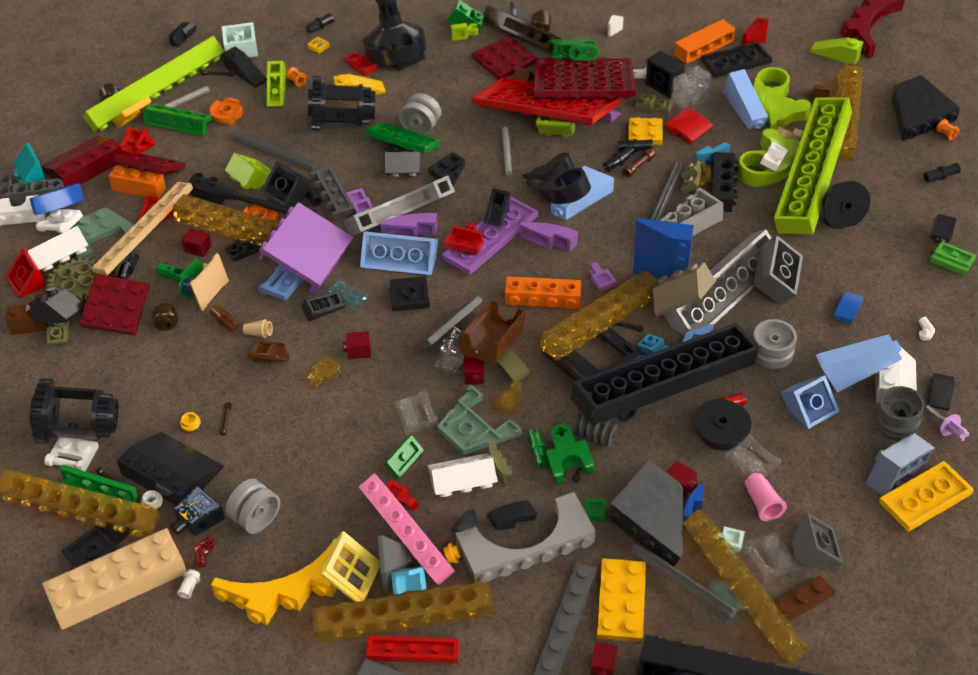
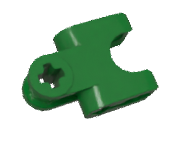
(575, 49)
(568, 453)

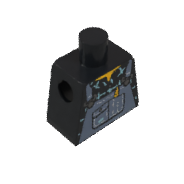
(196, 512)

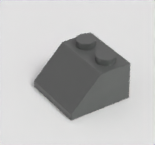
(403, 163)

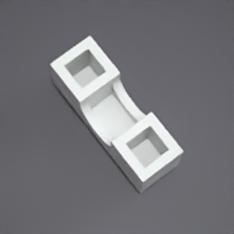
(18, 214)

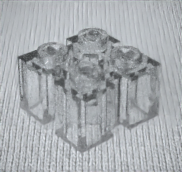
(691, 88)

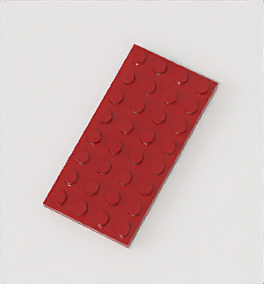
(519, 97)

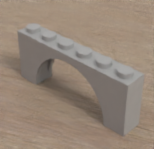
(399, 206)
(490, 561)

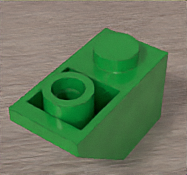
(463, 13)

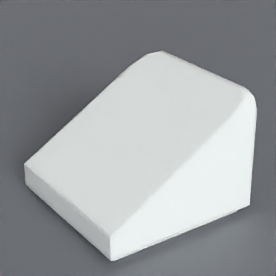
(615, 25)

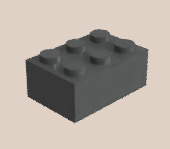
(778, 270)

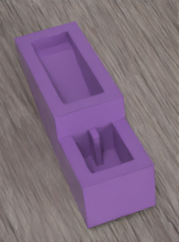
(411, 224)
(549, 235)

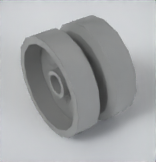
(420, 114)
(775, 343)
(252, 506)

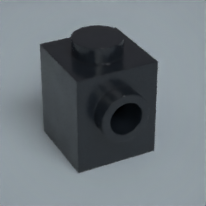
(943, 228)

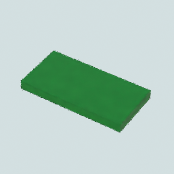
(403, 137)

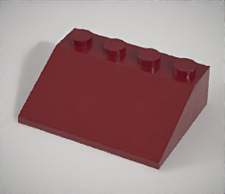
(84, 161)

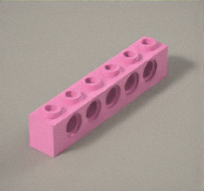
(407, 529)

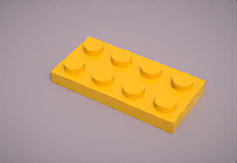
(926, 496)
(622, 600)

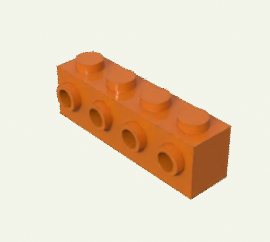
(704, 41)
(543, 292)

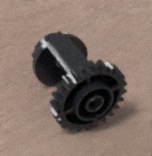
(320, 92)
(46, 408)

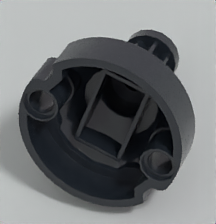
(393, 39)

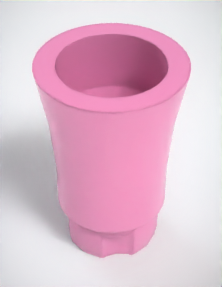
(765, 498)

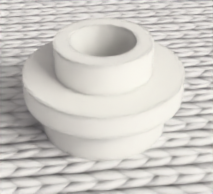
(152, 495)

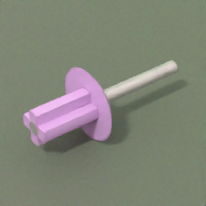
(950, 425)

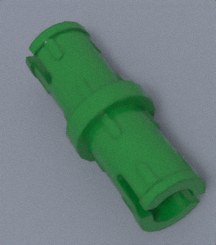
(538, 448)

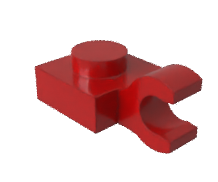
(401, 494)

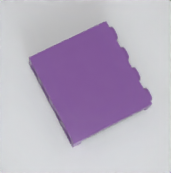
(306, 245)

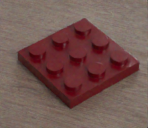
(503, 57)
(143, 162)
(114, 304)

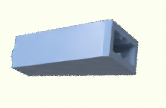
(744, 100)
(600, 186)
(858, 361)

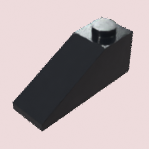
(243, 67)

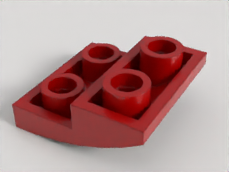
(689, 125)

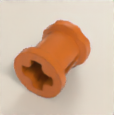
(295, 77)
(947, 129)

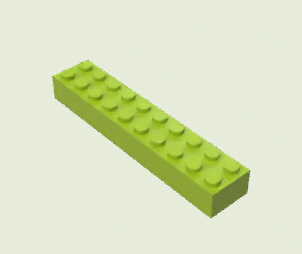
(813, 166)

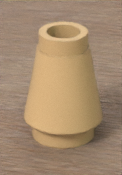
(258, 328)

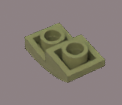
(649, 103)
(691, 176)
(57, 333)
(512, 366)
(503, 471)

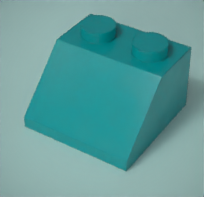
(27, 166)

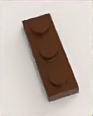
(805, 597)

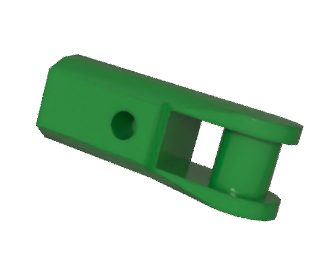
(169, 271)

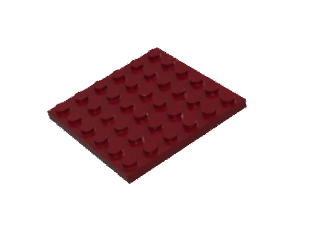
(584, 78)

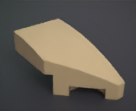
(797, 133)

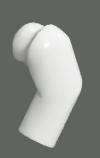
(927, 329)

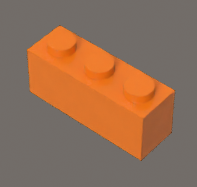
(137, 182)

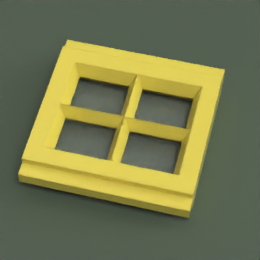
(350, 568)

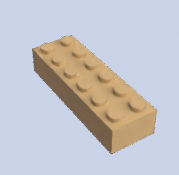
(114, 578)

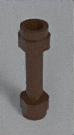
(630, 169)

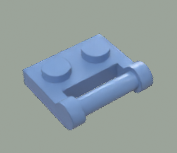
(283, 287)

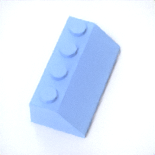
(398, 253)

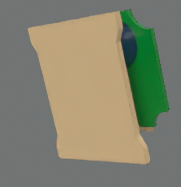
(203, 280)

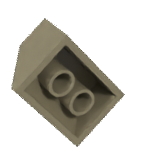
(682, 288)

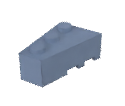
(897, 462)

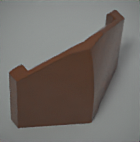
(269, 352)

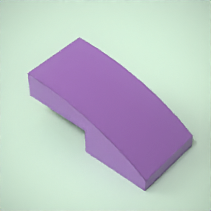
(359, 200)

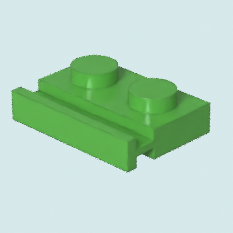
(953, 258)

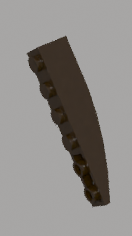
(519, 28)

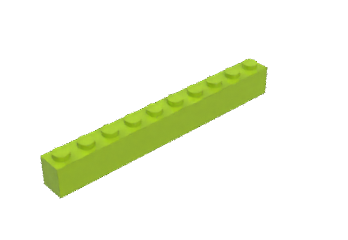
(154, 83)

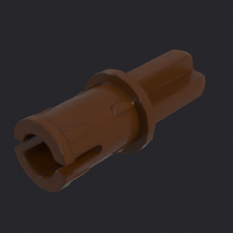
(223, 317)

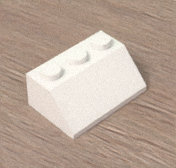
(58, 249)
(898, 374)
(462, 474)

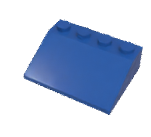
(661, 247)

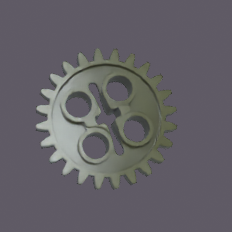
(74, 277)

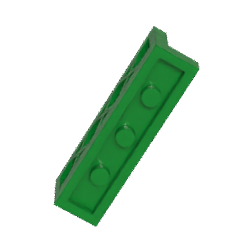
(176, 119)
(98, 484)

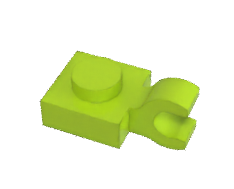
(461, 31)

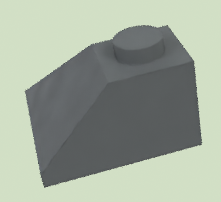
(815, 543)
(392, 558)

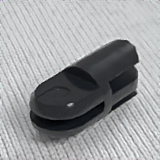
(181, 33)
(126, 266)

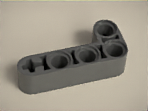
(18, 191)

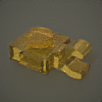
(706, 174)
(324, 369)
(509, 401)

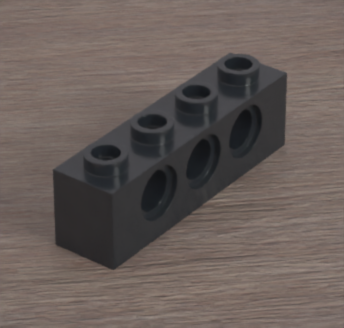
(723, 179)

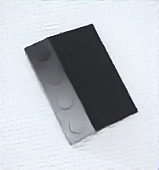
(167, 467)

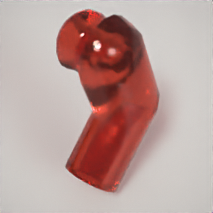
(202, 550)

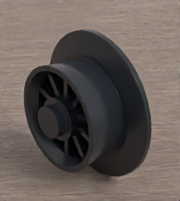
(846, 204)
(722, 424)

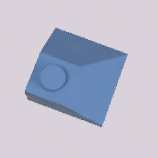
(811, 401)

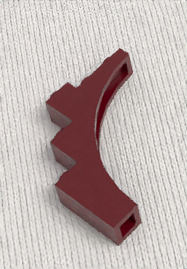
(864, 18)

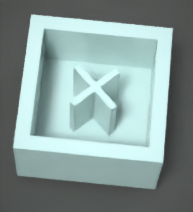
(242, 37)

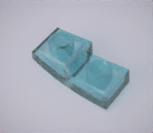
(351, 297)

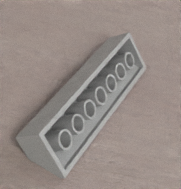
(733, 281)

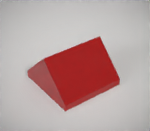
(25, 275)

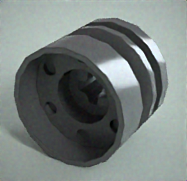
(900, 412)

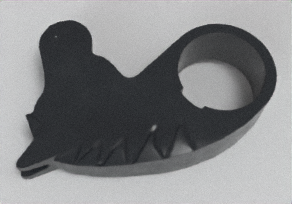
(559, 180)

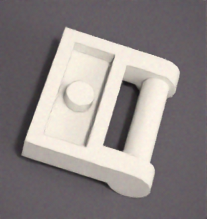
(59, 220)
(72, 448)

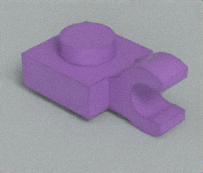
(602, 279)

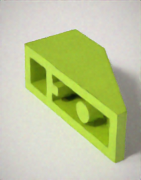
(843, 49)
(276, 83)

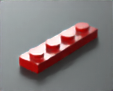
(413, 649)

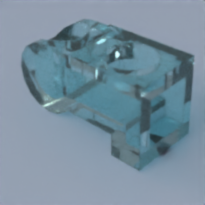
(723, 591)

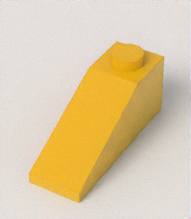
(353, 80)

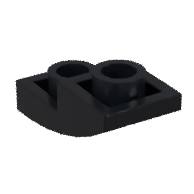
(240, 250)
(507, 515)

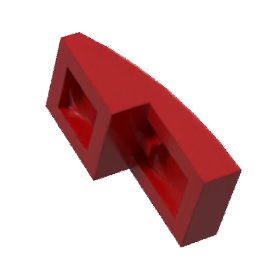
(360, 64)

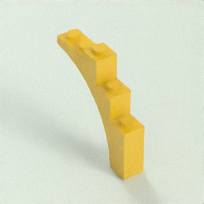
(264, 598)

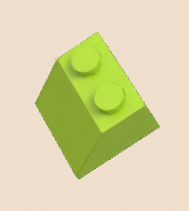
(549, 126)
(247, 171)

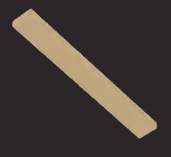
(141, 229)

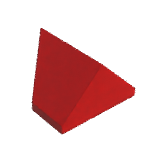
(756, 31)

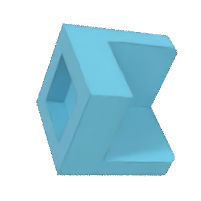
(408, 580)

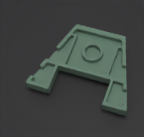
(100, 225)
(468, 430)

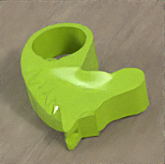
(775, 102)
(753, 158)

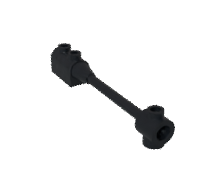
(216, 192)

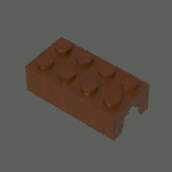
(490, 334)

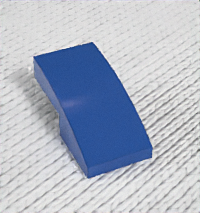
(848, 307)
(694, 502)

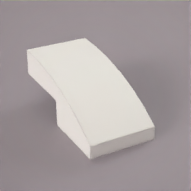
(774, 156)

